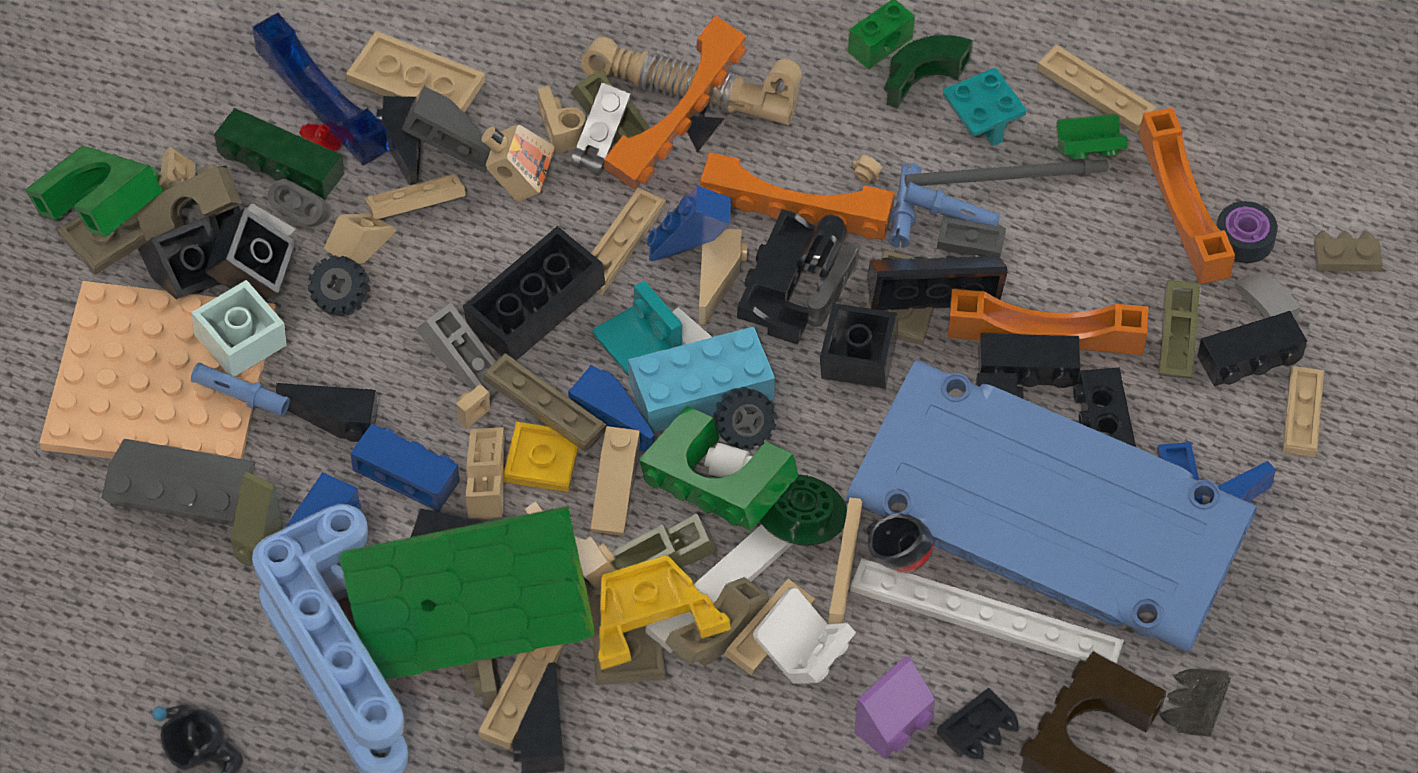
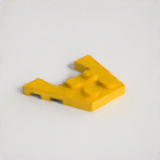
(646, 596)

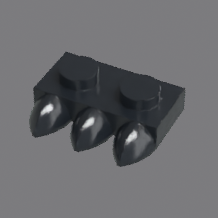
(978, 723)

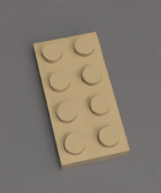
(402, 69)

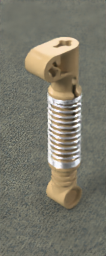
(677, 77)

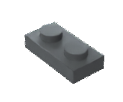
(970, 237)

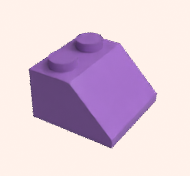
(894, 709)

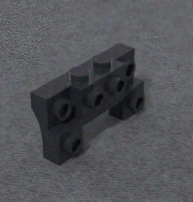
(775, 279)

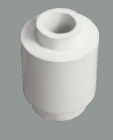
(726, 460)

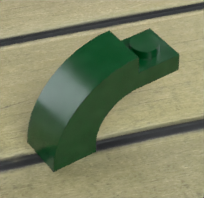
(923, 58)

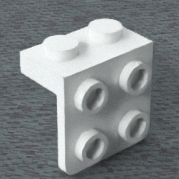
(801, 638)

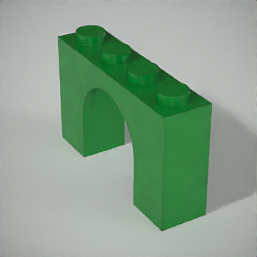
(98, 185)
(738, 497)

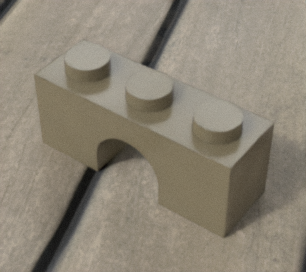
(211, 189)

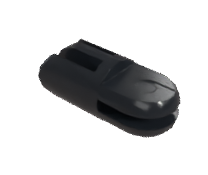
(824, 242)

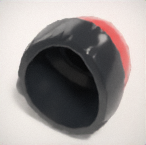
(900, 542)

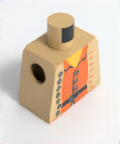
(518, 160)

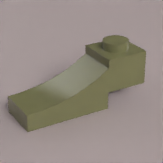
(1179, 329)

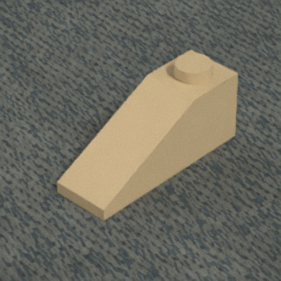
(719, 270)
(615, 480)

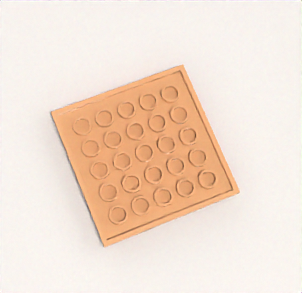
(131, 378)

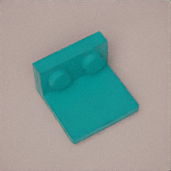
(640, 329)

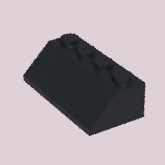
(930, 281)

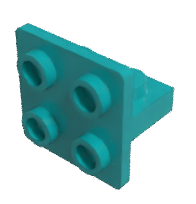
(985, 104)

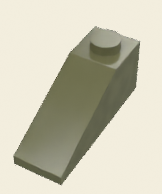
(255, 516)

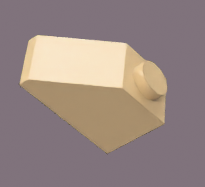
(358, 236)

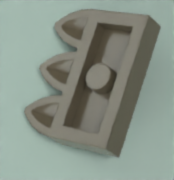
(1347, 253)

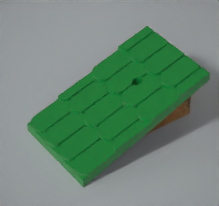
(469, 593)

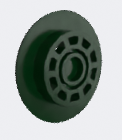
(800, 507)

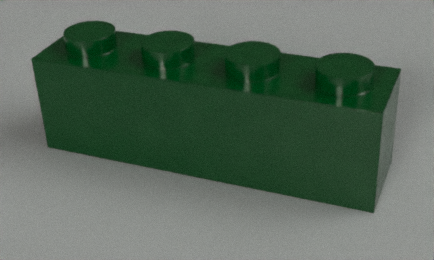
(278, 153)

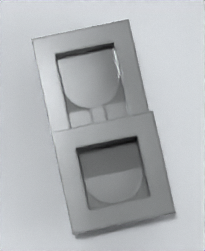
(1267, 295)

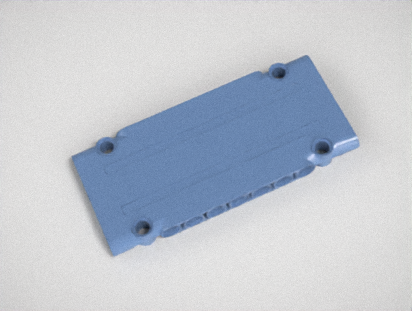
(1054, 504)

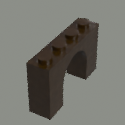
(1096, 687)

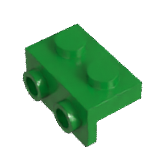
(1090, 134)

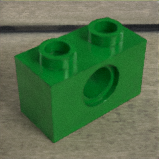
(881, 33)

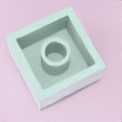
(239, 328)

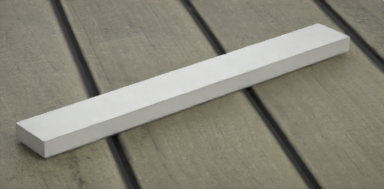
(982, 614)

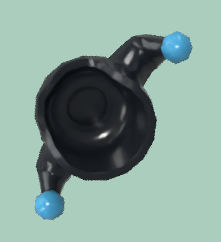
(195, 738)

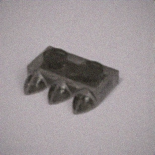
(1198, 702)

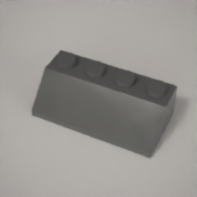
(175, 481)

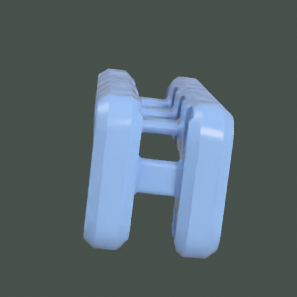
(304, 612)

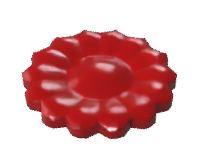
(320, 135)

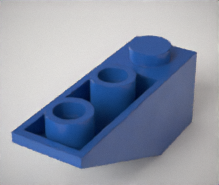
(692, 223)

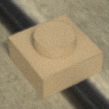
(472, 406)

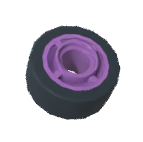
(1249, 230)

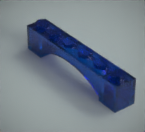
(354, 127)

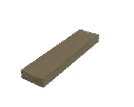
(544, 402)

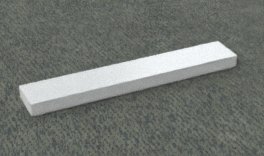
(745, 560)

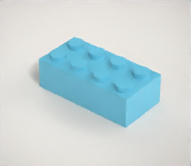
(698, 375)

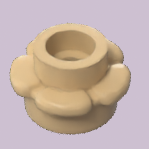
(866, 168)

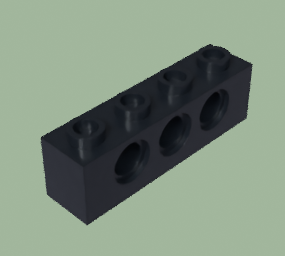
(1105, 389)

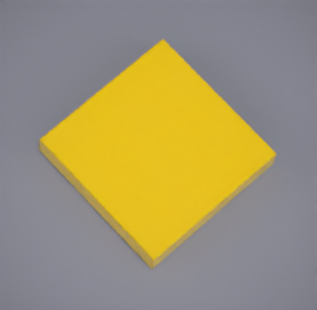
(540, 458)

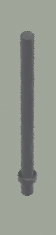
(1084, 167)

